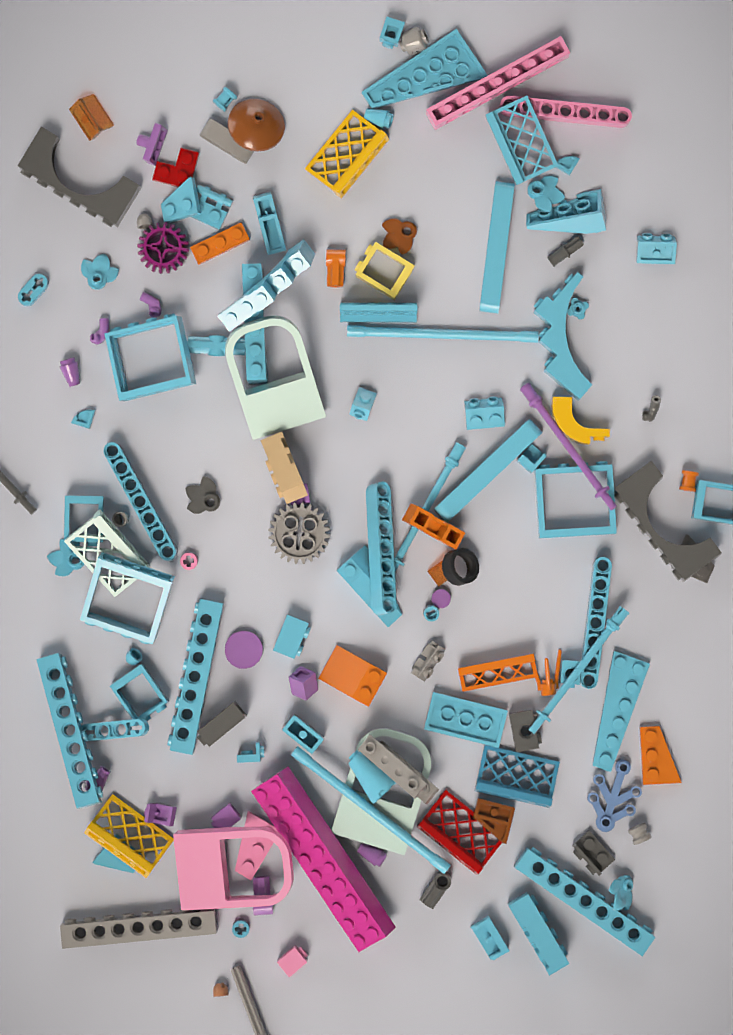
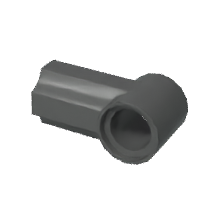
(435, 890)

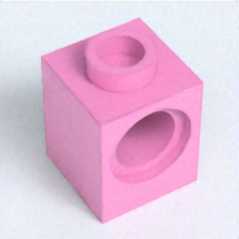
(293, 960)

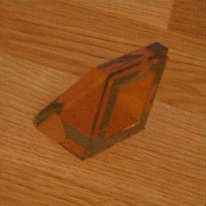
(437, 574)

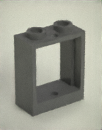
(221, 724)

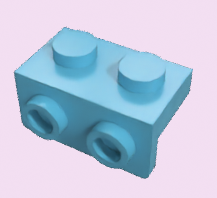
(484, 413)

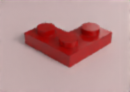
(177, 174)

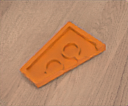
(656, 758)

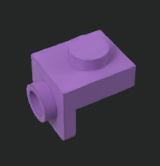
(160, 814)

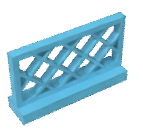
(506, 147)
(378, 312)

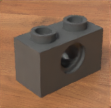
(517, 721)

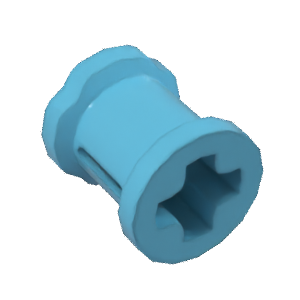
(224, 99)

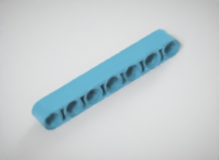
(496, 247)
(488, 470)
(133, 494)
(381, 580)
(600, 614)

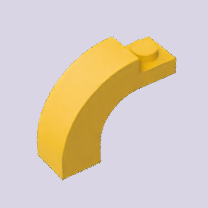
(563, 416)

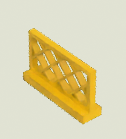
(361, 160)
(117, 846)

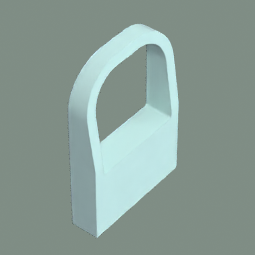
(281, 402)
(359, 826)

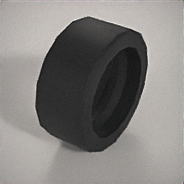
(471, 563)

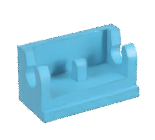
(490, 938)

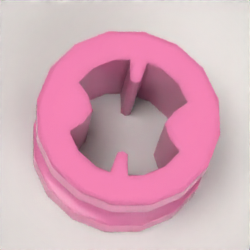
(193, 565)

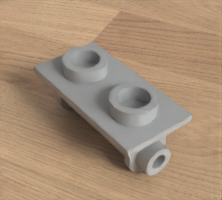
(433, 654)

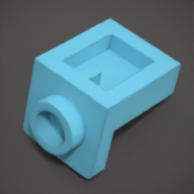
(248, 756)

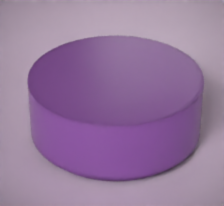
(441, 598)

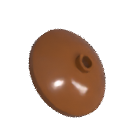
(254, 133)

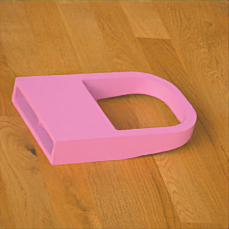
(204, 868)

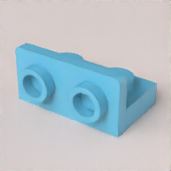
(656, 249)

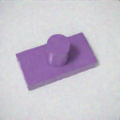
(153, 143)

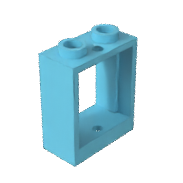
(81, 500)
(699, 501)
(129, 677)

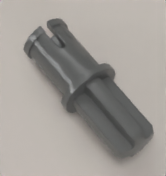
(565, 251)

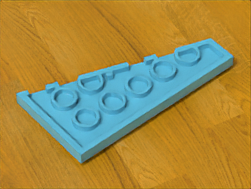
(434, 69)

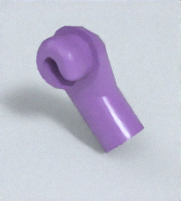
(153, 303)
(99, 336)

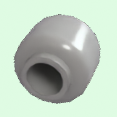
(414, 41)

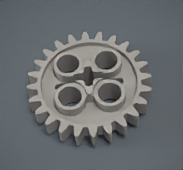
(281, 531)

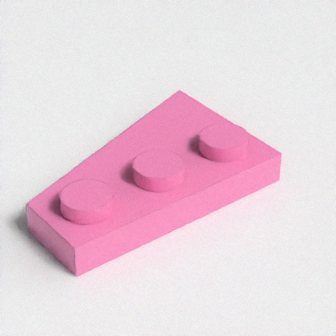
(253, 850)

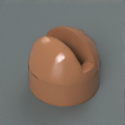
(220, 990)

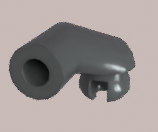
(654, 407)

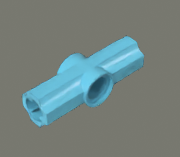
(214, 345)

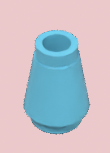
(381, 118)

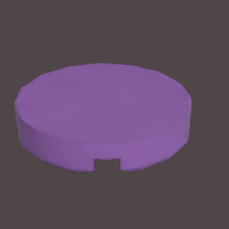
(243, 649)

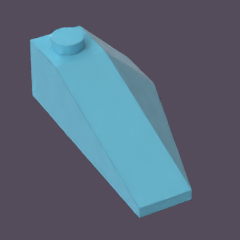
(579, 215)
(357, 575)

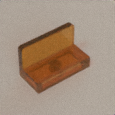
(91, 116)

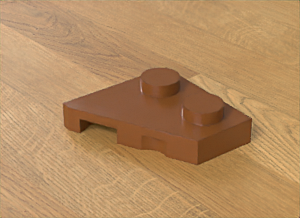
(494, 818)

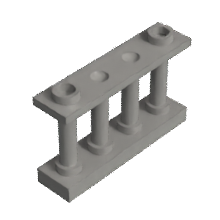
(398, 769)

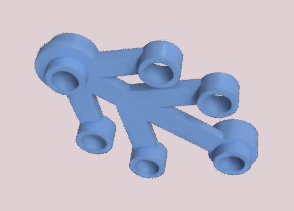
(612, 799)

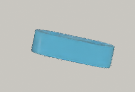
(29, 287)

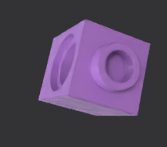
(226, 817)

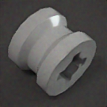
(639, 833)

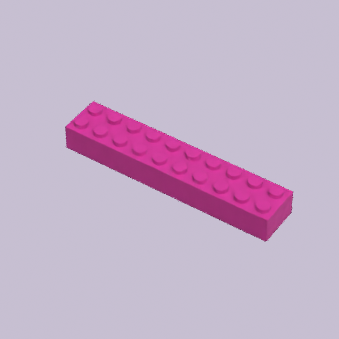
(323, 859)

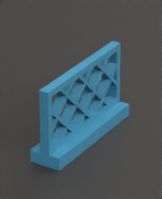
(515, 793)

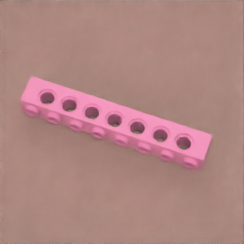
(497, 83)

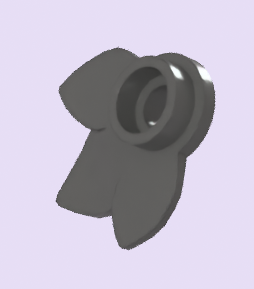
(200, 494)

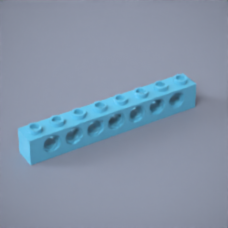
(46, 667)
(187, 745)
(638, 944)

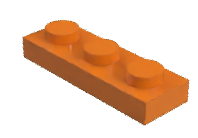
(219, 243)

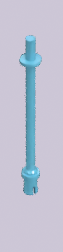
(451, 462)
(611, 626)

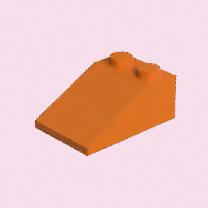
(352, 675)

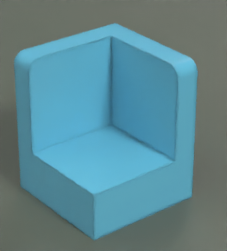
(531, 458)

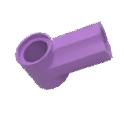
(261, 886)

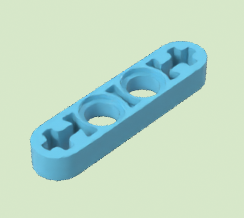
(113, 732)

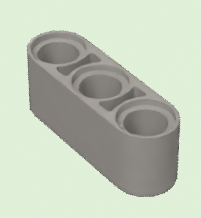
(221, 138)

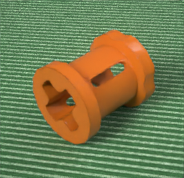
(688, 481)

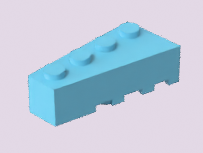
(538, 933)

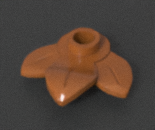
(396, 235)

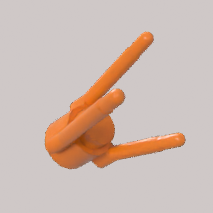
(548, 686)

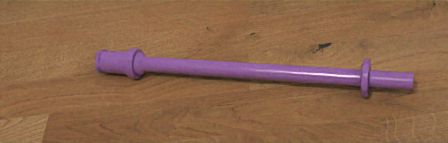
(536, 402)

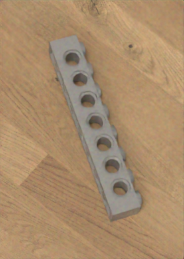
(71, 940)

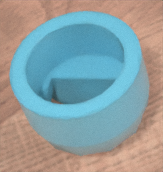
(432, 616)
(133, 656)

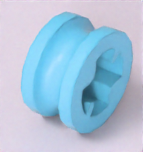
(244, 933)

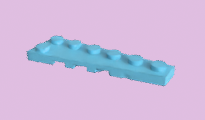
(622, 692)

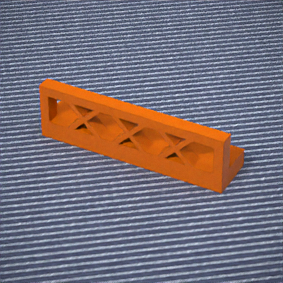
(500, 664)

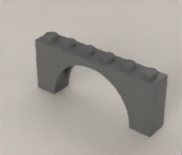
(109, 205)
(684, 559)

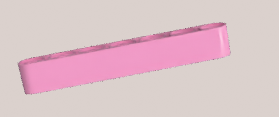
(574, 108)

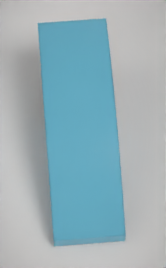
(269, 223)

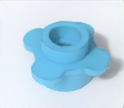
(577, 313)

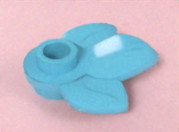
(548, 193)
(100, 269)
(63, 560)
(622, 890)

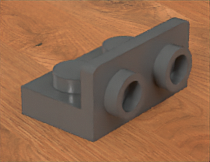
(593, 853)

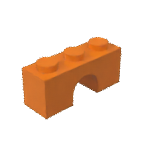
(433, 526)

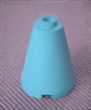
(370, 777)

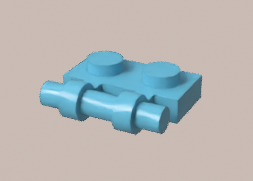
(210, 214)

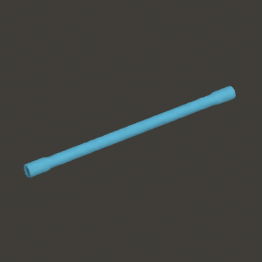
(522, 336)
(434, 859)

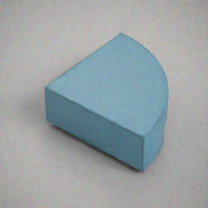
(567, 164)
(84, 418)

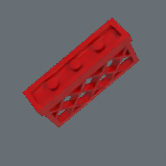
(448, 843)

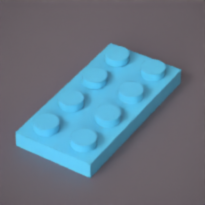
(465, 719)

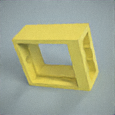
(361, 266)

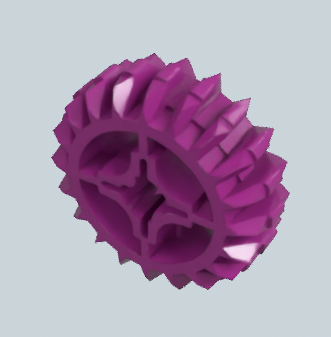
(154, 247)

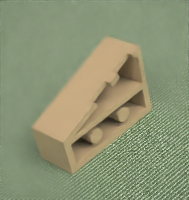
(284, 468)

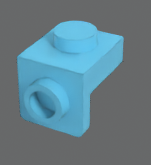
(362, 404)

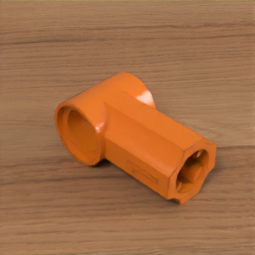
(335, 271)

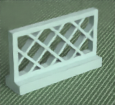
(117, 540)

